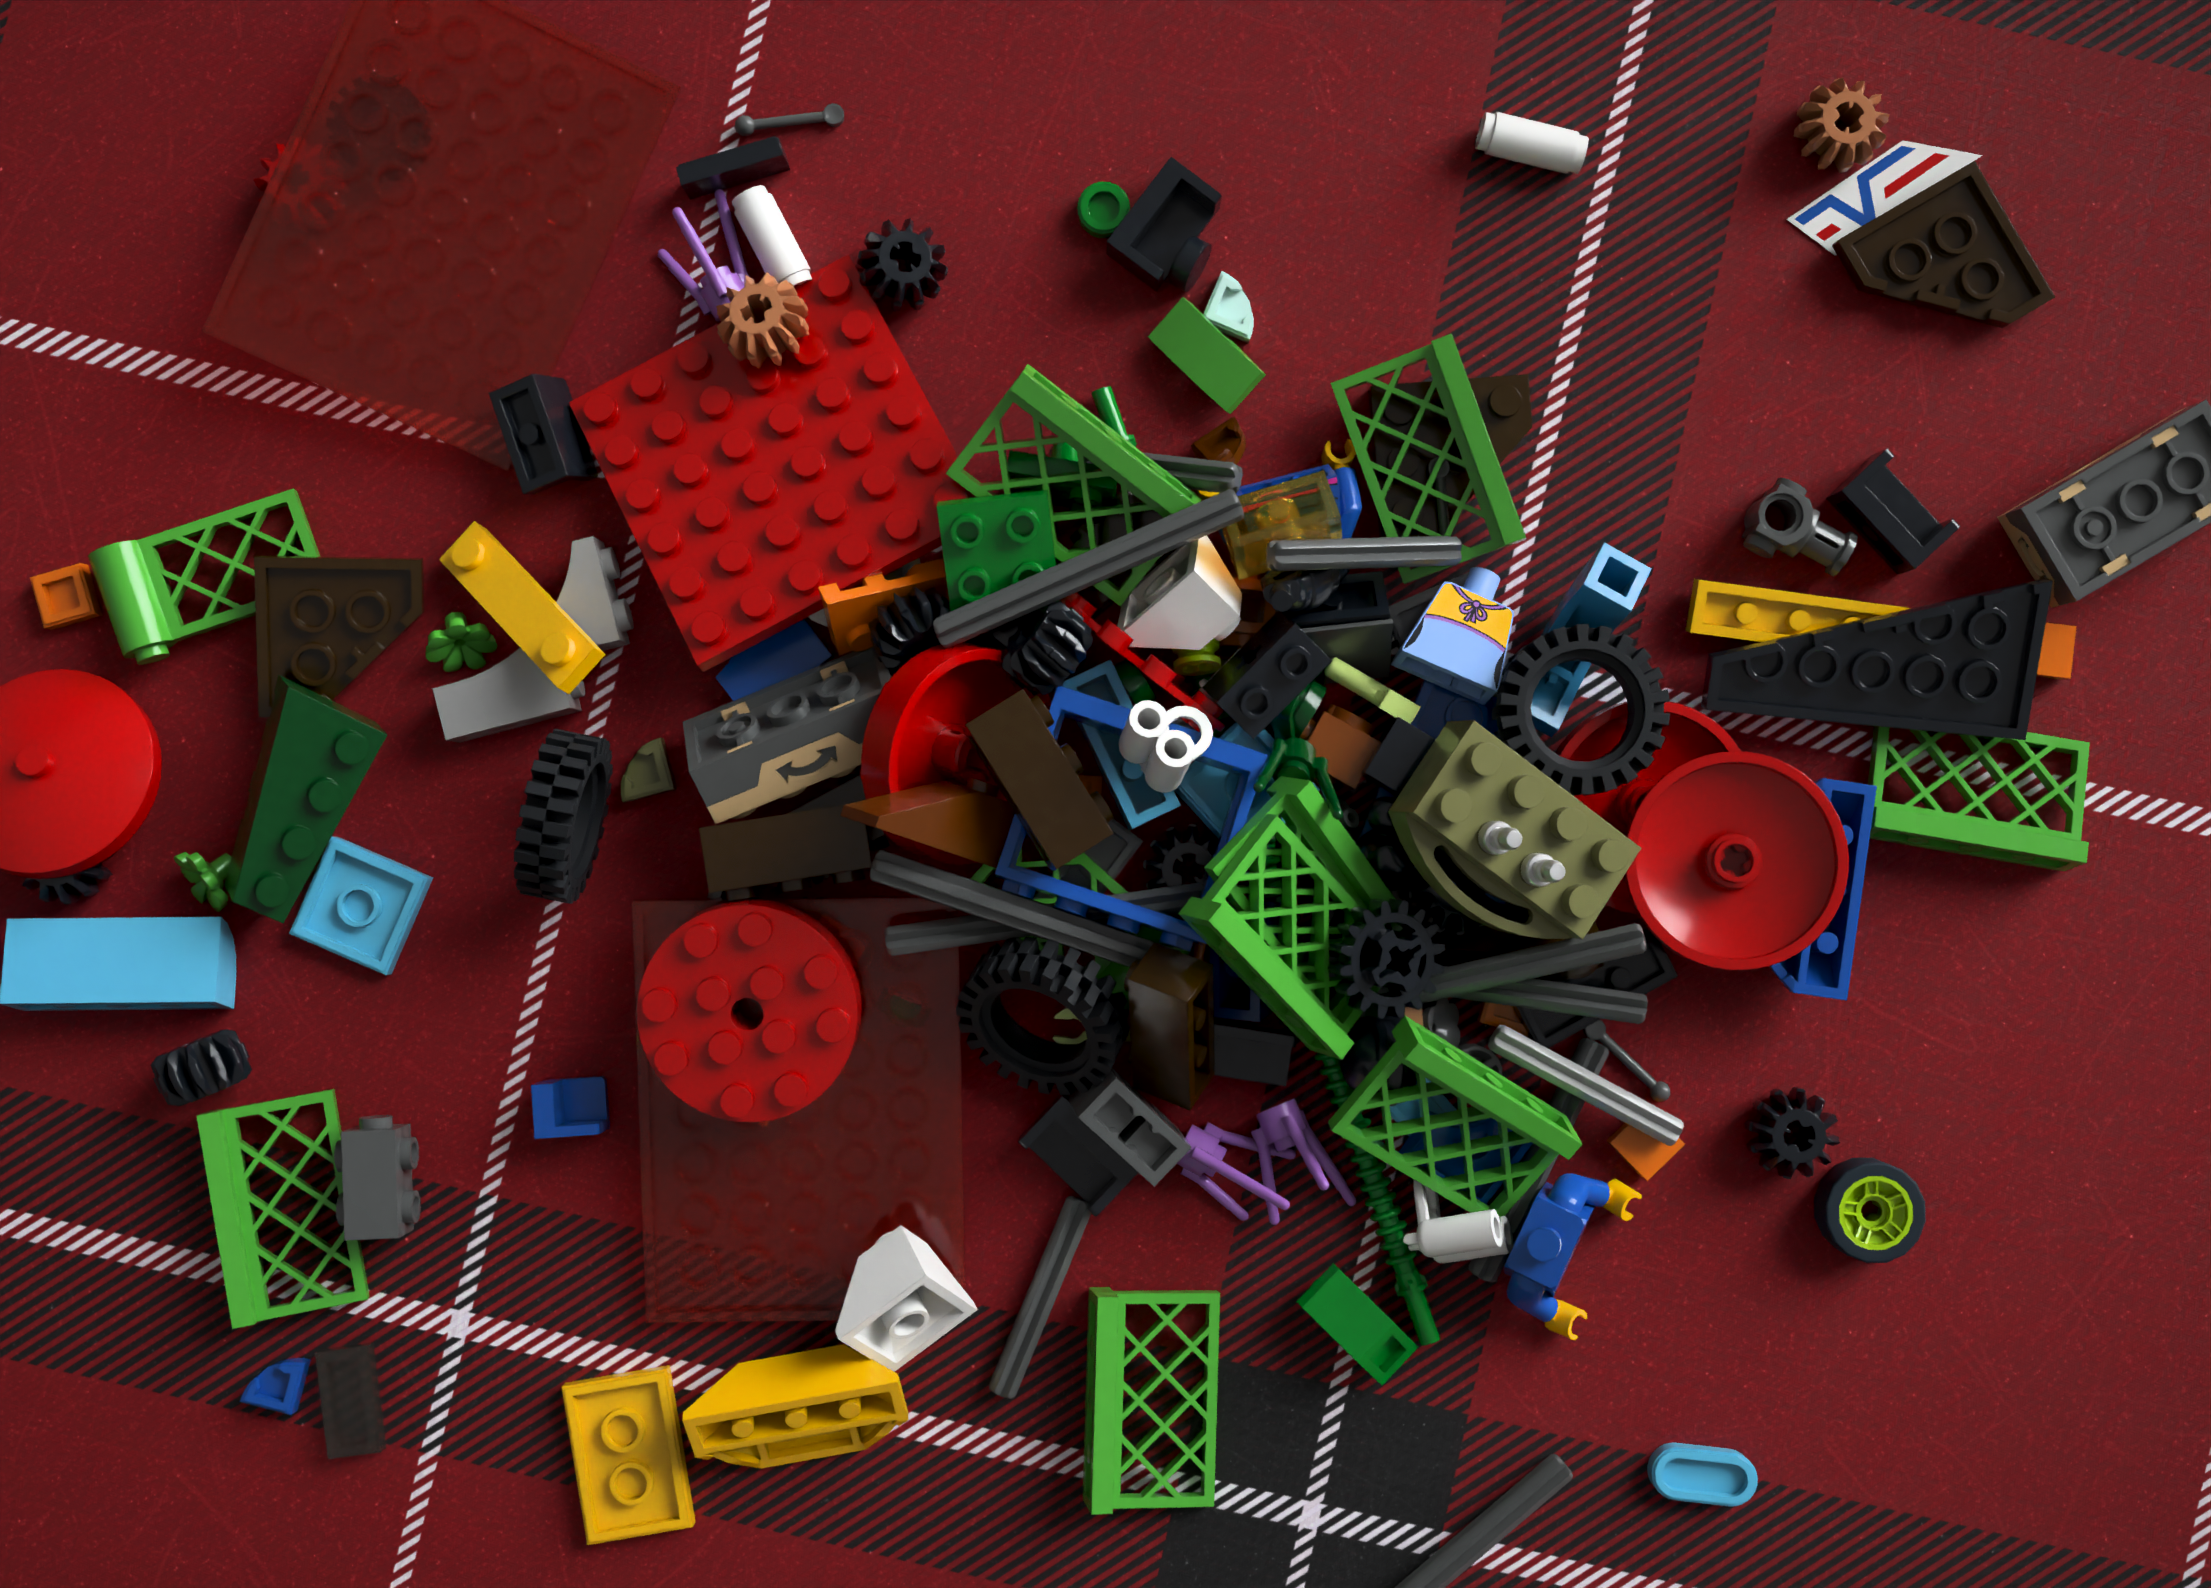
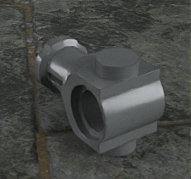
(1800, 532)

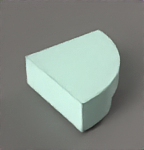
(1230, 309)

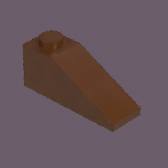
(943, 816)

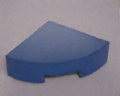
(278, 1386)

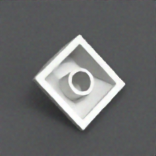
(1183, 601)
(900, 1300)

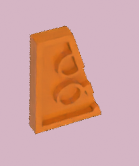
(853, 609)

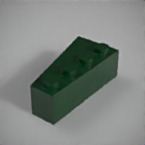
(300, 790)

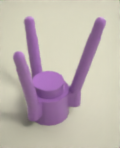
(715, 280)
(1286, 1128)
(1207, 1158)

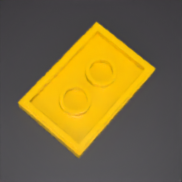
(628, 1455)

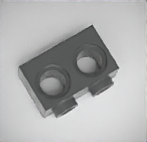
(1131, 1126)

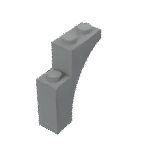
(516, 688)

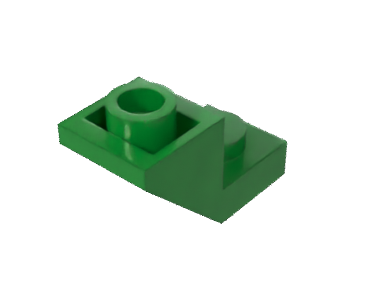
(1357, 1324)

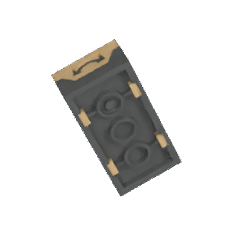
(2118, 507)
(784, 735)

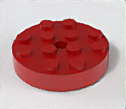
(919, 722)
(716, 1054)

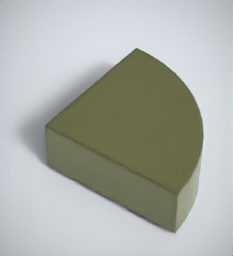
(648, 772)

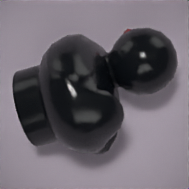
(1383, 846)

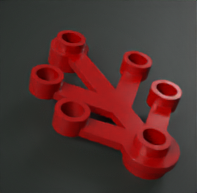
(1154, 668)

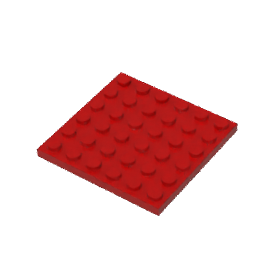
(776, 474)

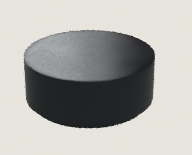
(1189, 263)

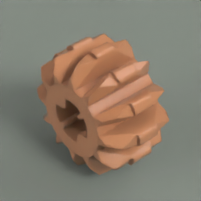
(1858, 114)
(755, 339)

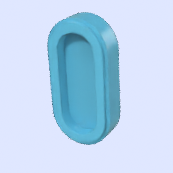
(1702, 1474)

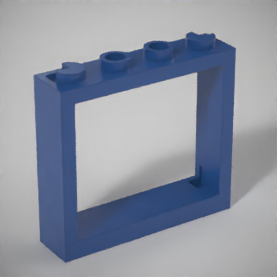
(1122, 914)

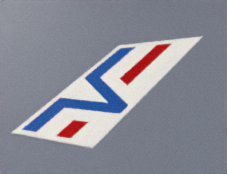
(1877, 189)

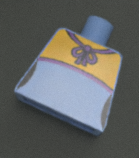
(1461, 638)

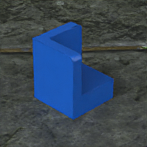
(570, 1107)

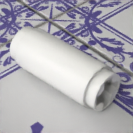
(1531, 142)
(770, 236)

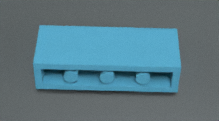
(118, 964)

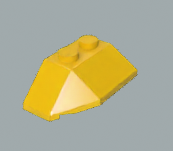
(796, 1408)

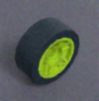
(1881, 1234)

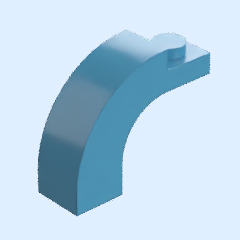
(1598, 597)

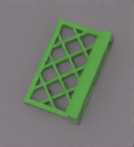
(1466, 429)
(1092, 441)
(1983, 834)
(1331, 845)
(1258, 964)
(1473, 1084)
(235, 1215)
(1105, 1400)

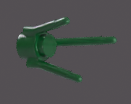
(1298, 760)

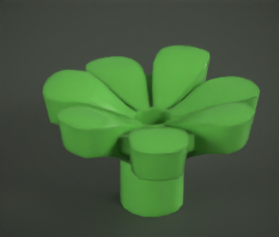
(460, 643)
(206, 876)

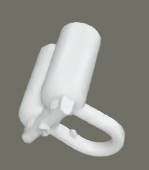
(1161, 751)
(1456, 1236)

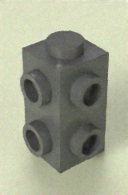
(377, 1179)

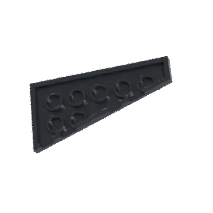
(1924, 668)

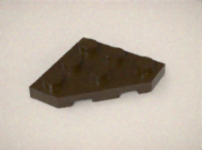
(1948, 254)
(1507, 417)
(329, 617)

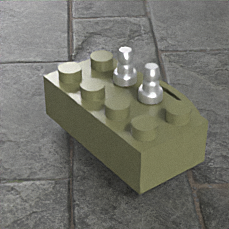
(1508, 835)

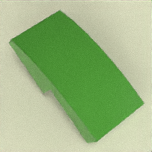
(1206, 355)

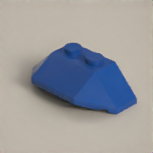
(1826, 963)

